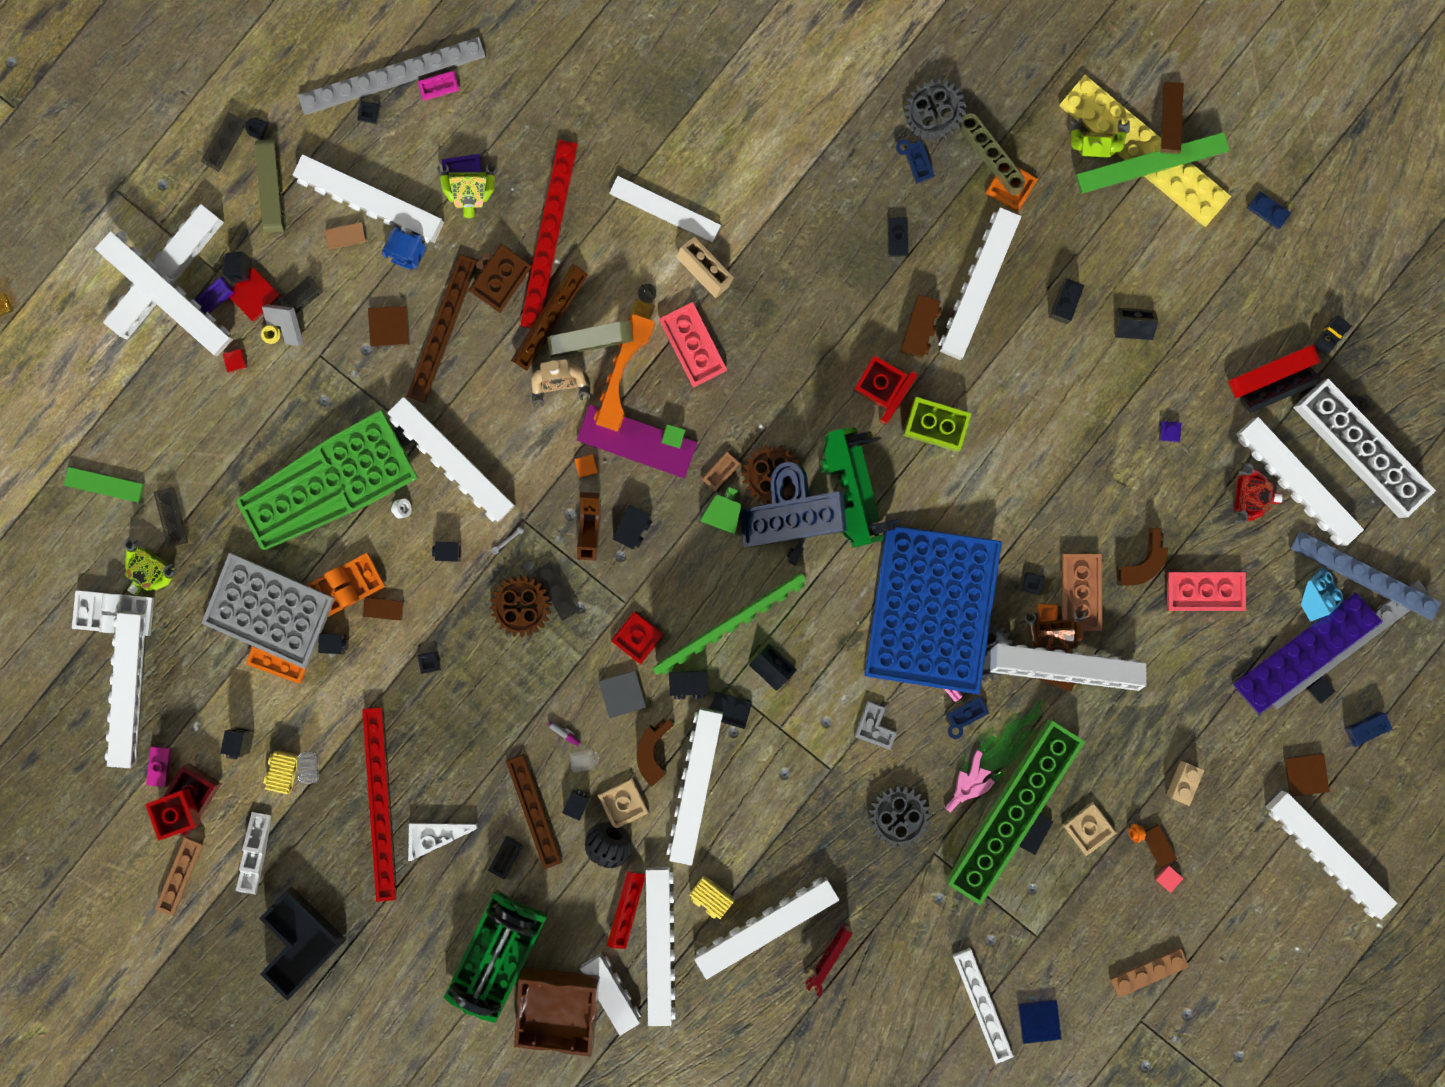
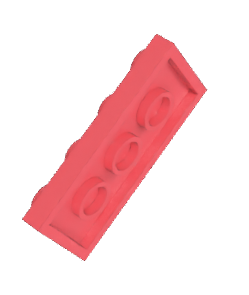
(692, 344)
(1206, 591)

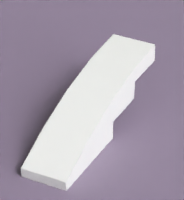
(254, 853)

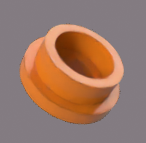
(1137, 833)

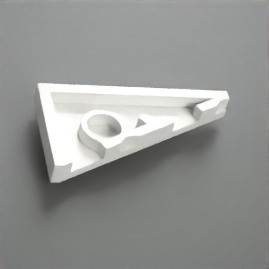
(429, 836)

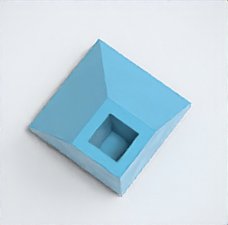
(1321, 595)

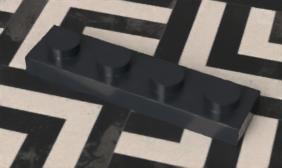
(1280, 389)

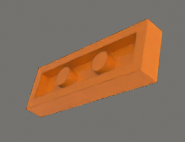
(275, 665)

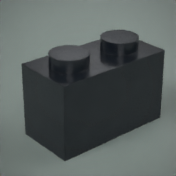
(1066, 301)
(632, 527)
(688, 683)
(236, 742)

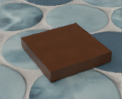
(388, 326)
(1306, 775)

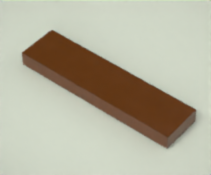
(1172, 118)

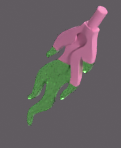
(984, 762)

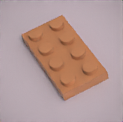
(1082, 589)

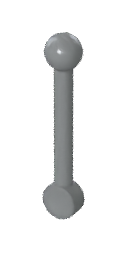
(495, 550)

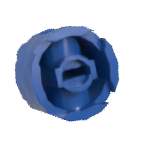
(404, 249)

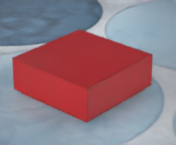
(234, 360)

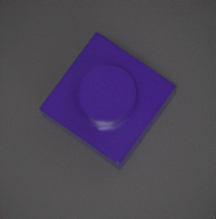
(1170, 431)

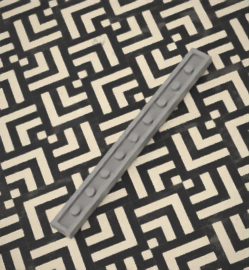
(391, 76)
(1388, 613)

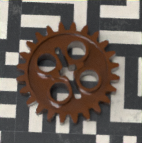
(755, 478)
(522, 622)

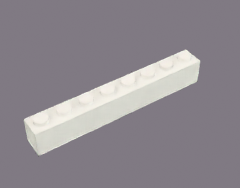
(367, 198)
(172, 260)
(980, 283)
(163, 293)
(450, 459)
(1299, 482)
(1068, 667)
(126, 689)
(695, 787)
(1331, 855)
(766, 927)
(659, 946)

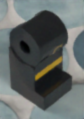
(1332, 334)

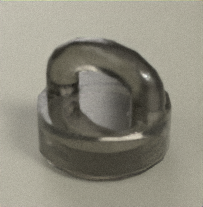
(647, 293)

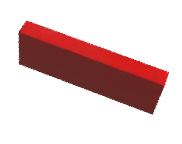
(898, 397)

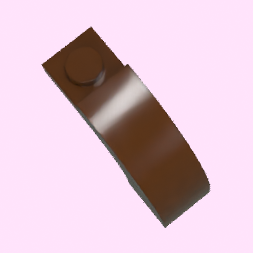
(589, 526)
(1149, 566)
(646, 760)

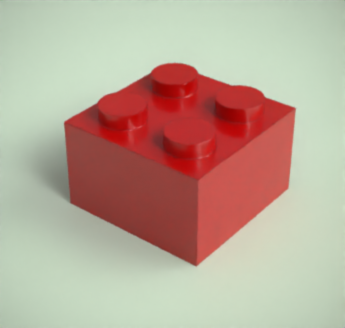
(880, 382)
(173, 814)

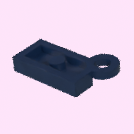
(917, 160)
(966, 715)

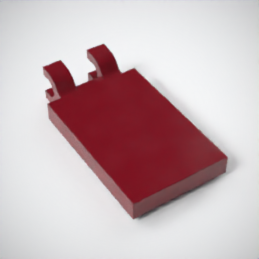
(829, 958)

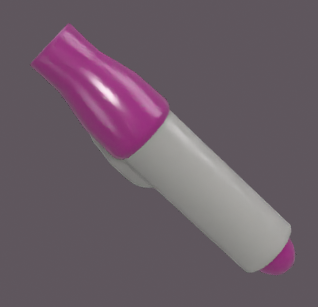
(565, 733)

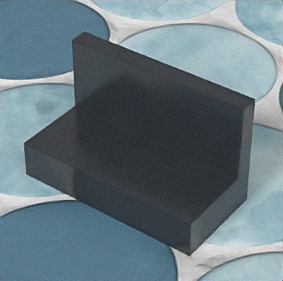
(1136, 323)
(773, 667)

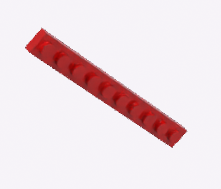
(549, 232)
(379, 804)

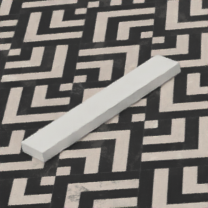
(665, 209)
(983, 1005)

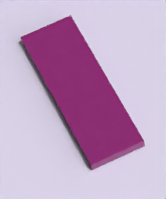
(638, 443)

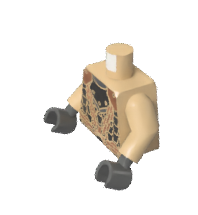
(557, 376)

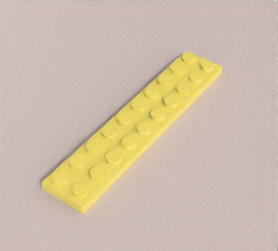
(1182, 184)

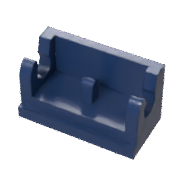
(1368, 728)

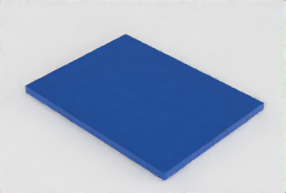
(933, 609)

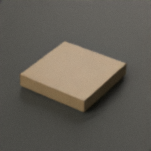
(623, 803)
(1089, 828)

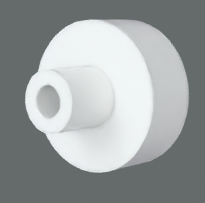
(401, 508)

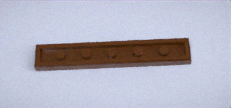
(549, 317)
(534, 811)

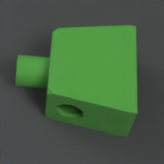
(723, 512)

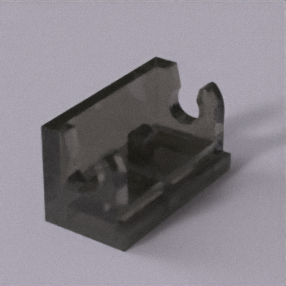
(301, 295)

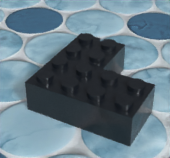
(308, 942)

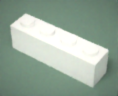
(611, 994)

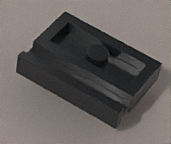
(734, 709)

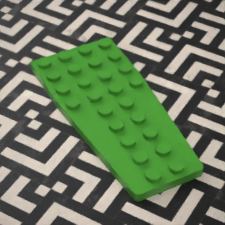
(328, 482)
(730, 624)

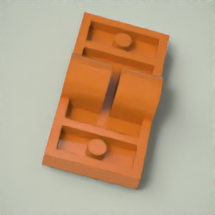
(350, 582)

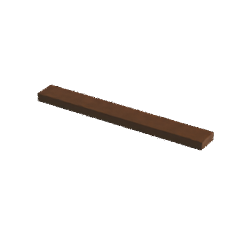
(442, 328)

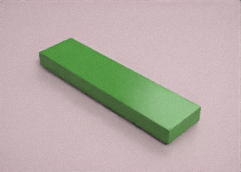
(104, 484)

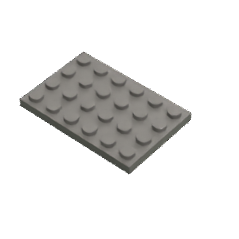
(268, 610)

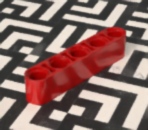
(1274, 371)

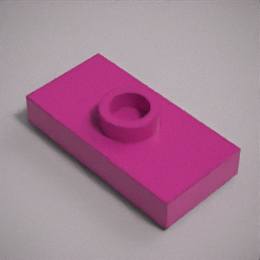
(438, 85)
(158, 766)

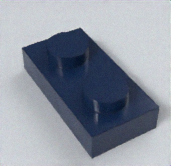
(1268, 210)

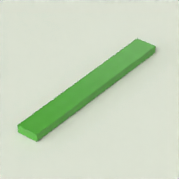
(1151, 163)

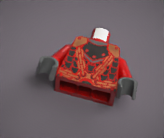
(1253, 494)

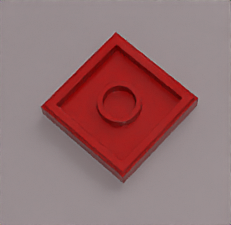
(253, 295)
(637, 637)

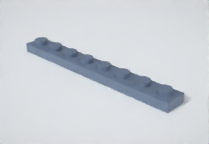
(1365, 575)

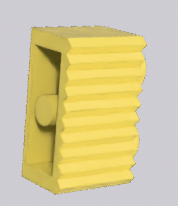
(282, 771)
(712, 897)

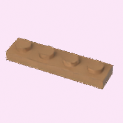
(179, 876)
(1149, 972)

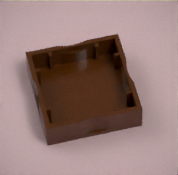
(556, 1011)

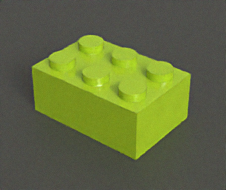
(937, 424)

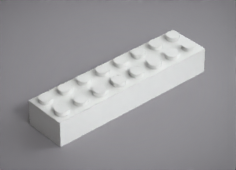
(1364, 449)

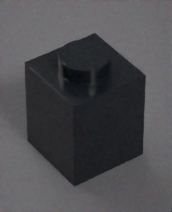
(237, 266)
(447, 551)
(332, 643)
(576, 804)

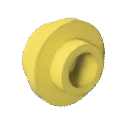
(265, 331)

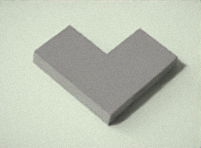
(287, 320)
(870, 729)

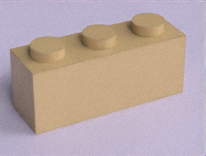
(704, 267)

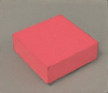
(1169, 878)

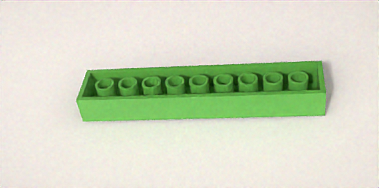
(1014, 811)

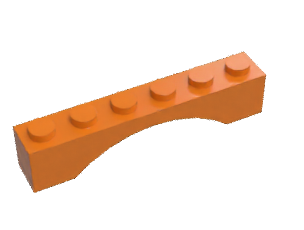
(612, 412)

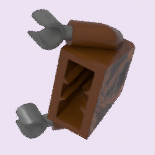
(1056, 634)

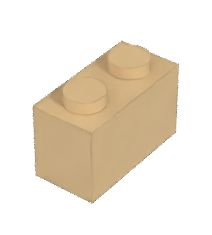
(1185, 783)

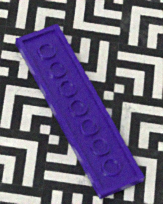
(1307, 653)

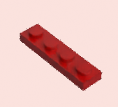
(626, 910)

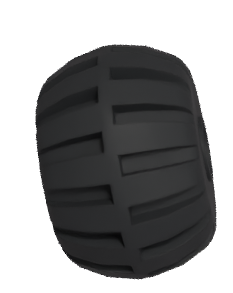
(608, 845)

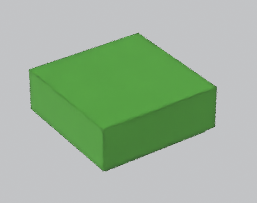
(673, 436)

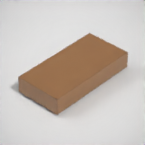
(345, 236)
(721, 471)

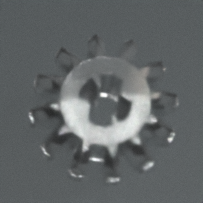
(308, 767)

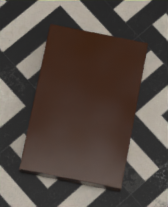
(500, 278)

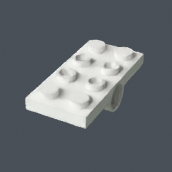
(97, 610)

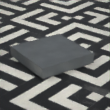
(622, 694)

